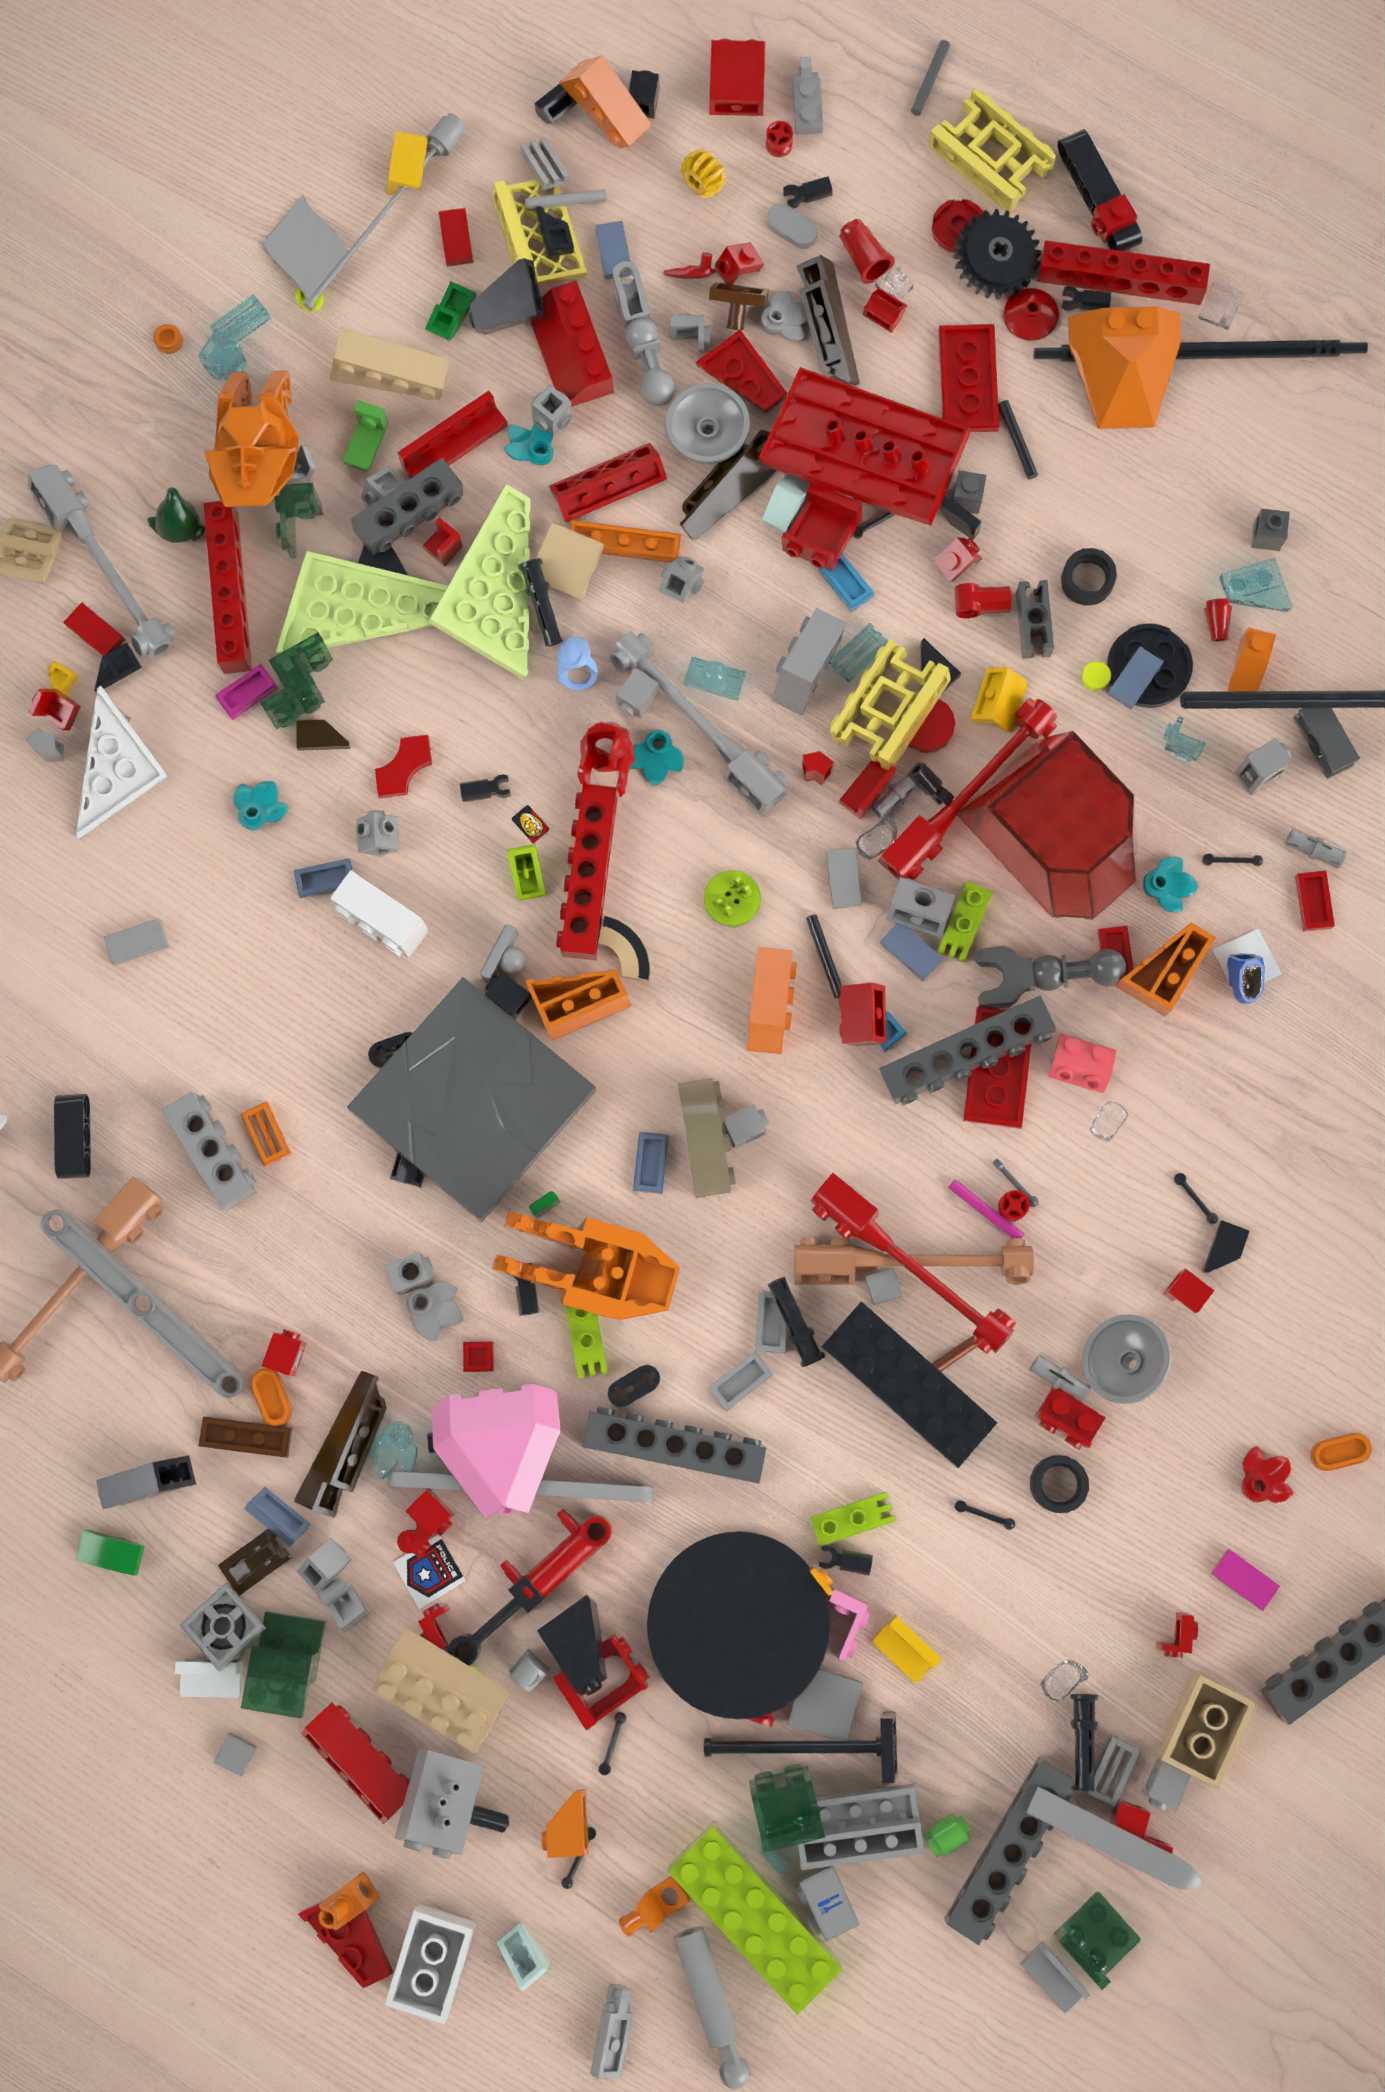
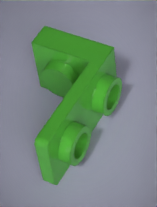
(367, 436)

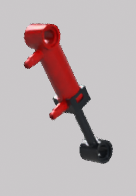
(540, 1580)

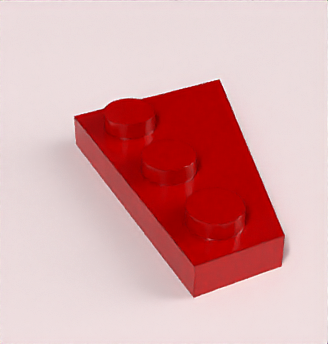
(744, 372)
(355, 1945)

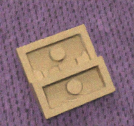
(28, 550)
(569, 559)

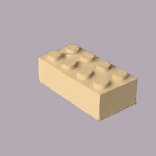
(441, 1691)

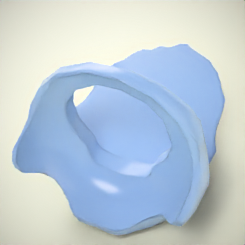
(574, 654)

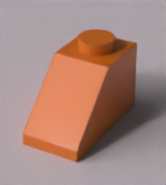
(1251, 660)
(568, 1829)

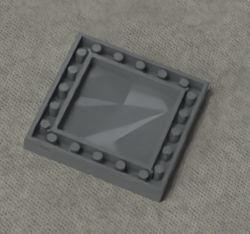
(471, 1099)

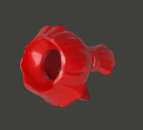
(619, 758)

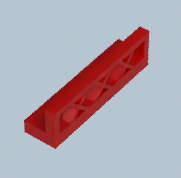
(454, 435)
(608, 482)

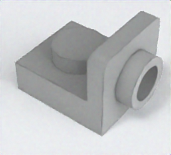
(380, 485)

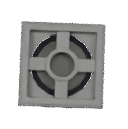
(224, 1627)

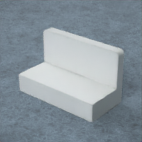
(202, 1679)

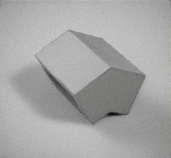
(47, 745)

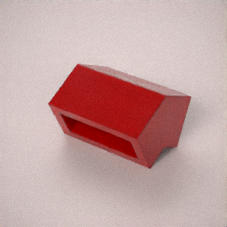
(884, 309)
(817, 766)

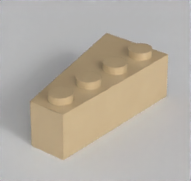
(387, 366)

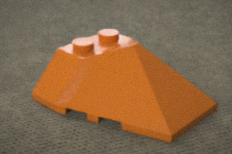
(1125, 361)

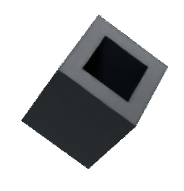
(645, 90)
(507, 994)

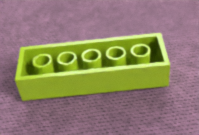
(755, 1918)

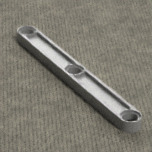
(127, 1287)
(545, 1488)

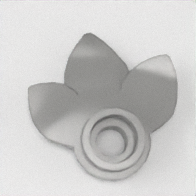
(789, 317)
(438, 1311)

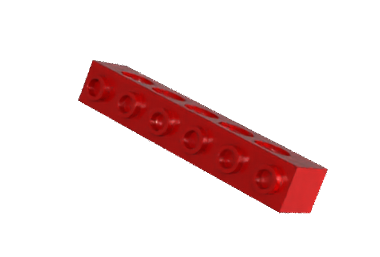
(1123, 272)
(227, 588)
(585, 944)

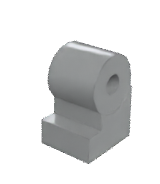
(529, 1671)

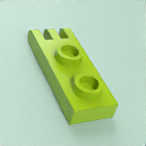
(965, 920)
(586, 1341)
(851, 1519)

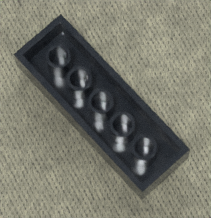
(909, 1385)

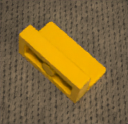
(406, 161)
(999, 698)
(905, 1649)

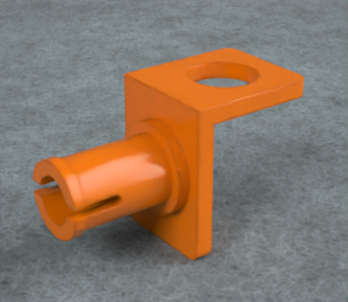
(347, 1903)
(653, 1909)

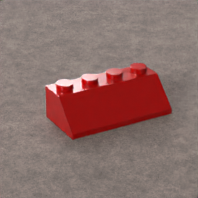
(572, 346)

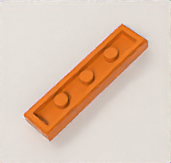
(631, 541)

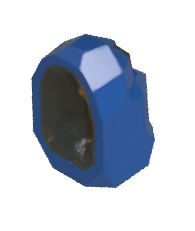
(1246, 976)

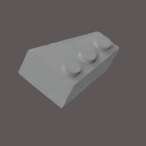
(807, 659)

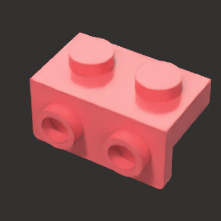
(1082, 1063)

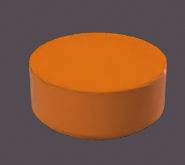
(168, 338)

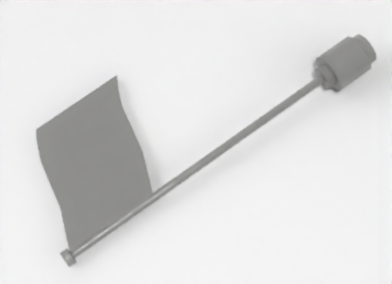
(312, 250)

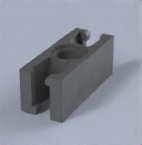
(1040, 610)
(1326, 740)

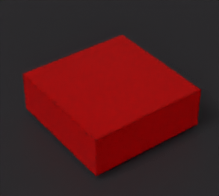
(478, 1356)

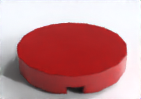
(950, 219)
(935, 730)

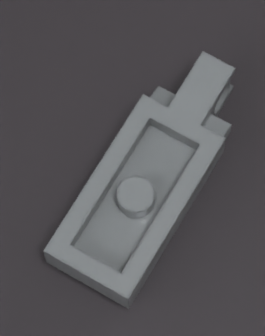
(807, 100)
(612, 2034)

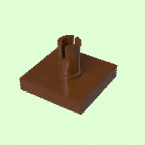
(738, 297)

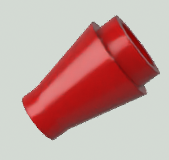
(1218, 618)

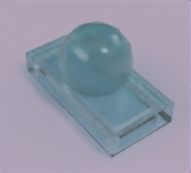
(714, 678)

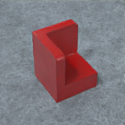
(443, 543)
(1189, 1290)

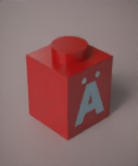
(284, 1353)

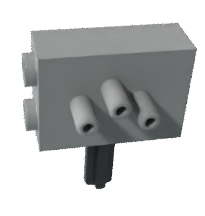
(442, 1805)

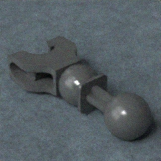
(1046, 973)

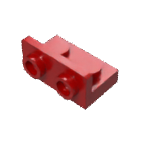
(1070, 1418)

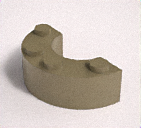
(705, 1137)

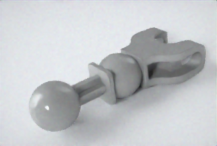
(641, 335)

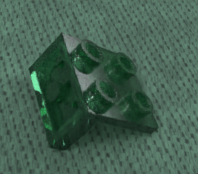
(292, 502)
(1097, 1938)

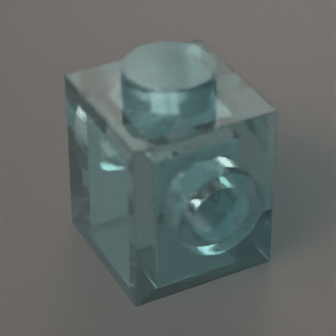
(222, 357)

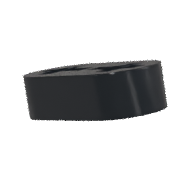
(387, 1045)
(630, 1379)

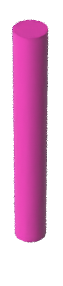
(984, 1209)

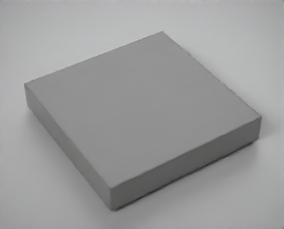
(827, 1706)

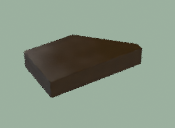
(318, 736)

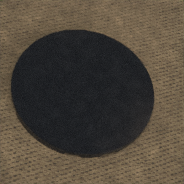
(738, 1625)

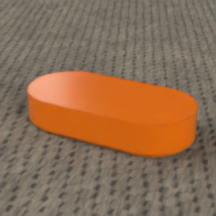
(271, 1397)
(1341, 1451)

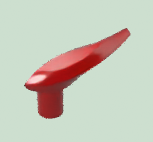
(694, 272)

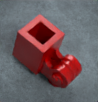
(431, 1517)

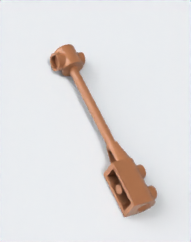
(119, 1224)
(839, 1261)

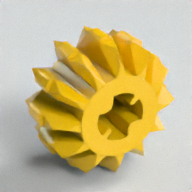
(703, 173)

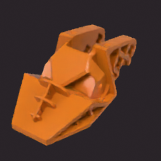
(253, 443)
(619, 1271)

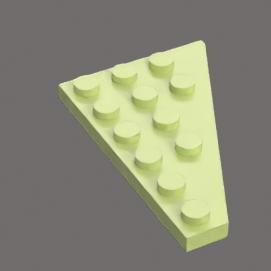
(487, 595)
(355, 602)

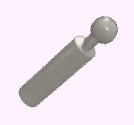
(712, 2004)

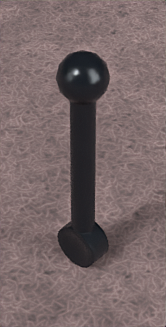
(860, 530)
(1209, 859)
(1180, 1179)
(1008, 1523)
(605, 1768)
(567, 1882)

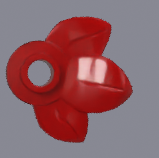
(1270, 1475)

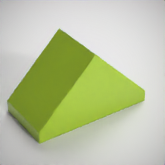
(526, 872)

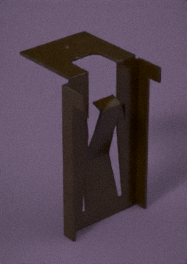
(241, 1570)

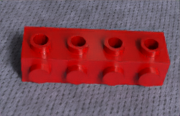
(357, 1761)

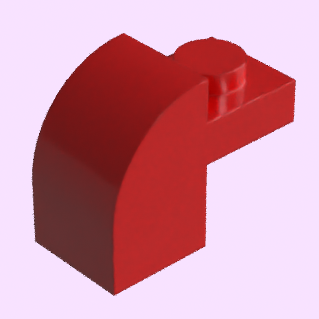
(1135, 1821)

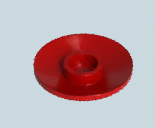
(1028, 324)

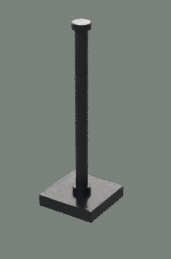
(883, 1746)

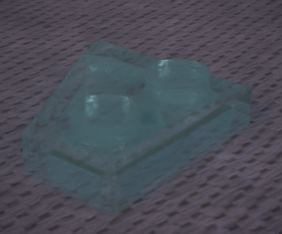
(1257, 586)

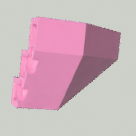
(498, 1444)

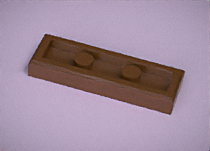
(245, 1437)

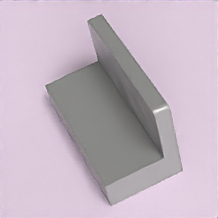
(1054, 1977)

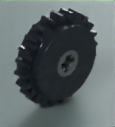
(997, 254)

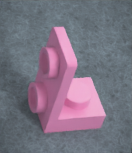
(844, 1604)

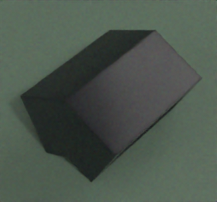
(554, 104)
(406, 1172)

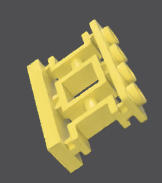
(977, 165)
(907, 717)

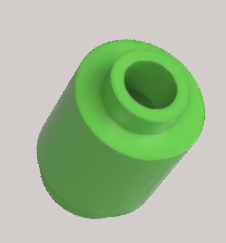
(947, 1835)

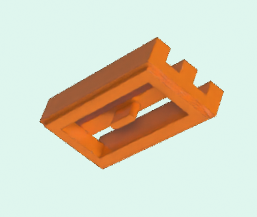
(276, 1156)

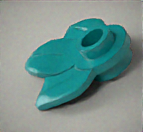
(527, 443)
(657, 761)
(259, 800)
(1173, 883)

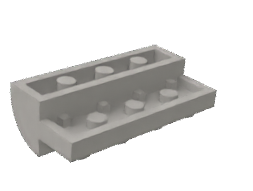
(865, 1827)

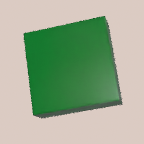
(544, 1204)

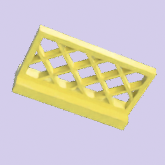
(515, 231)

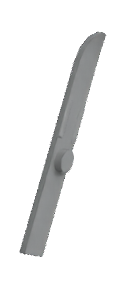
(1113, 1840)

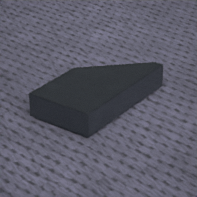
(554, 234)
(960, 518)
(383, 560)
(930, 653)
(116, 666)
(1226, 1246)

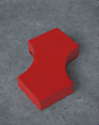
(412, 756)

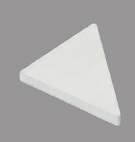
(116, 766)

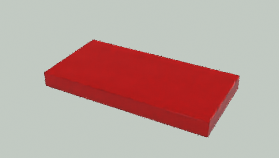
(969, 376)
(998, 1092)

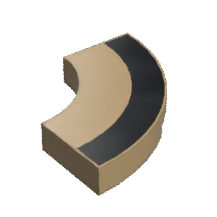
(627, 947)

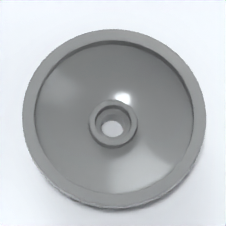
(705, 408)
(1114, 1347)

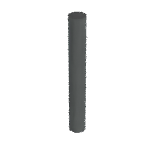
(930, 77)

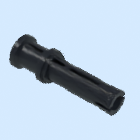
(537, 589)
(800, 1335)
(1084, 1726)

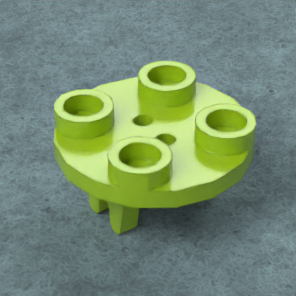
(722, 908)

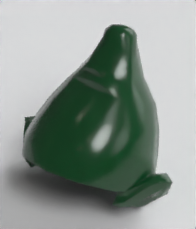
(176, 519)

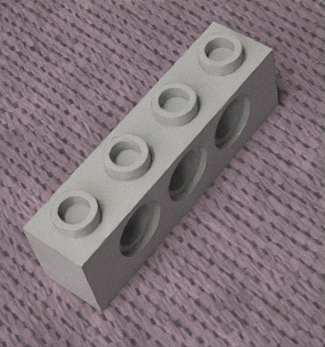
(181, 1116)

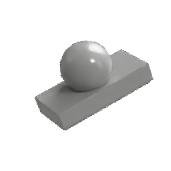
(504, 955)

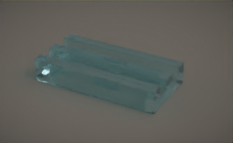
(245, 324)
(841, 669)

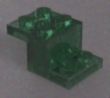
(300, 690)
(283, 1665)
(786, 1808)

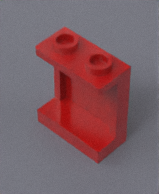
(737, 77)
(823, 527)

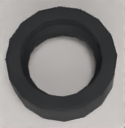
(1093, 556)
(1080, 1475)

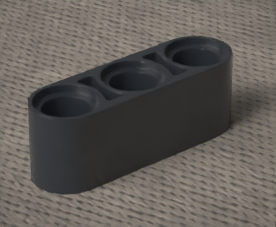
(72, 1136)

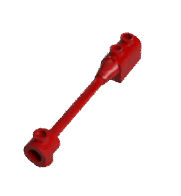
(923, 837)
(856, 1218)

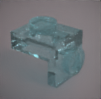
(1183, 746)

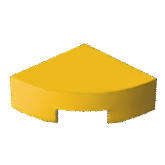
(61, 677)

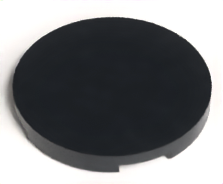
(1164, 644)

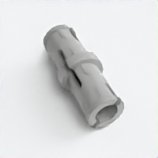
(894, 797)
(1315, 848)
(1077, 1388)

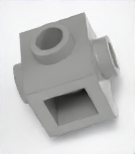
(551, 410)
(681, 578)
(377, 833)

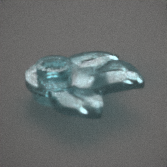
(393, 1452)

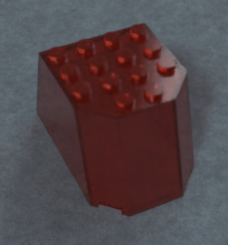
(1060, 826)

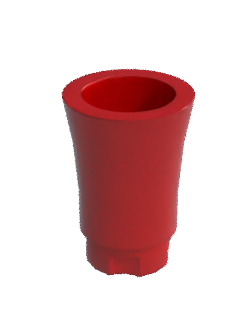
(865, 251)

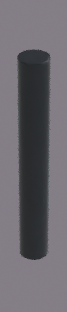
(1018, 439)
(825, 955)

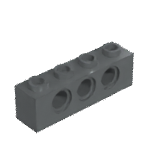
(436, 478)

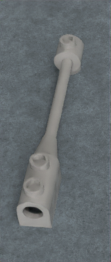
(67, 509)
(745, 770)

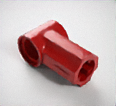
(975, 600)

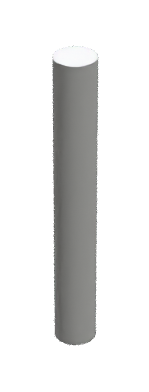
(565, 199)

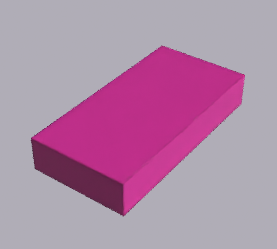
(246, 691)
(1245, 1579)

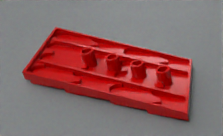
(864, 446)

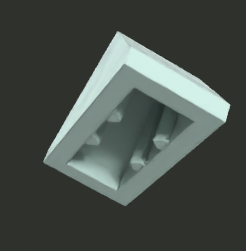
(786, 503)
(523, 1956)

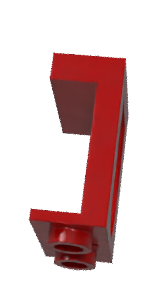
(636, 1682)

